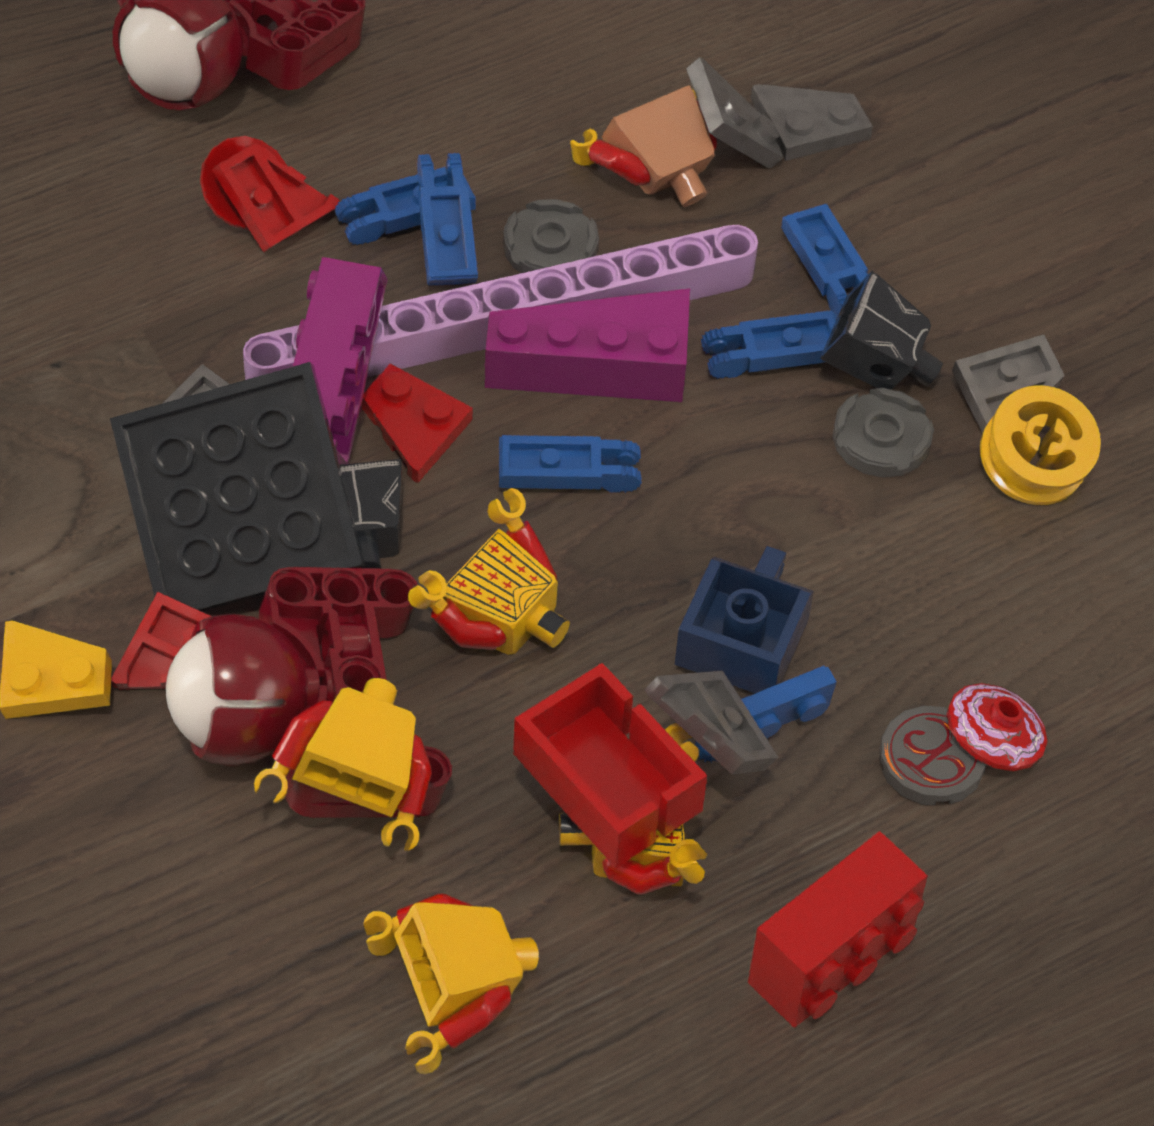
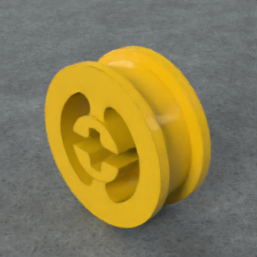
(1013, 440)

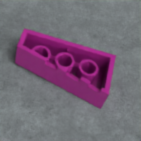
(340, 339)
(593, 347)

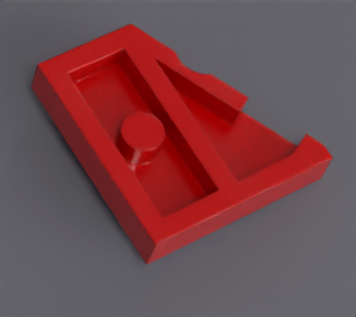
(271, 195)
(414, 418)
(155, 644)

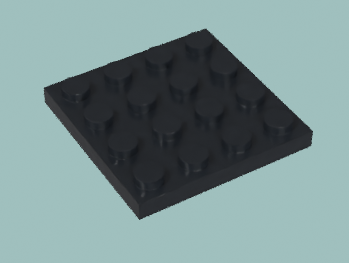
(236, 488)

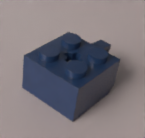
(744, 622)

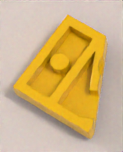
(51, 673)

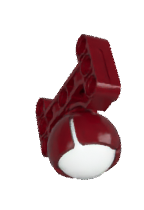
(192, 49)
(250, 676)

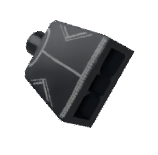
(880, 337)
(376, 504)

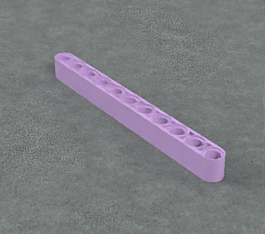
(458, 318)

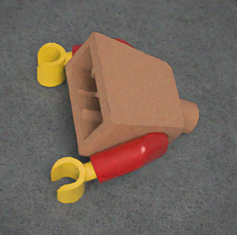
(655, 146)

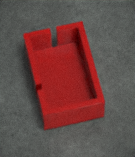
(600, 778)
(837, 930)

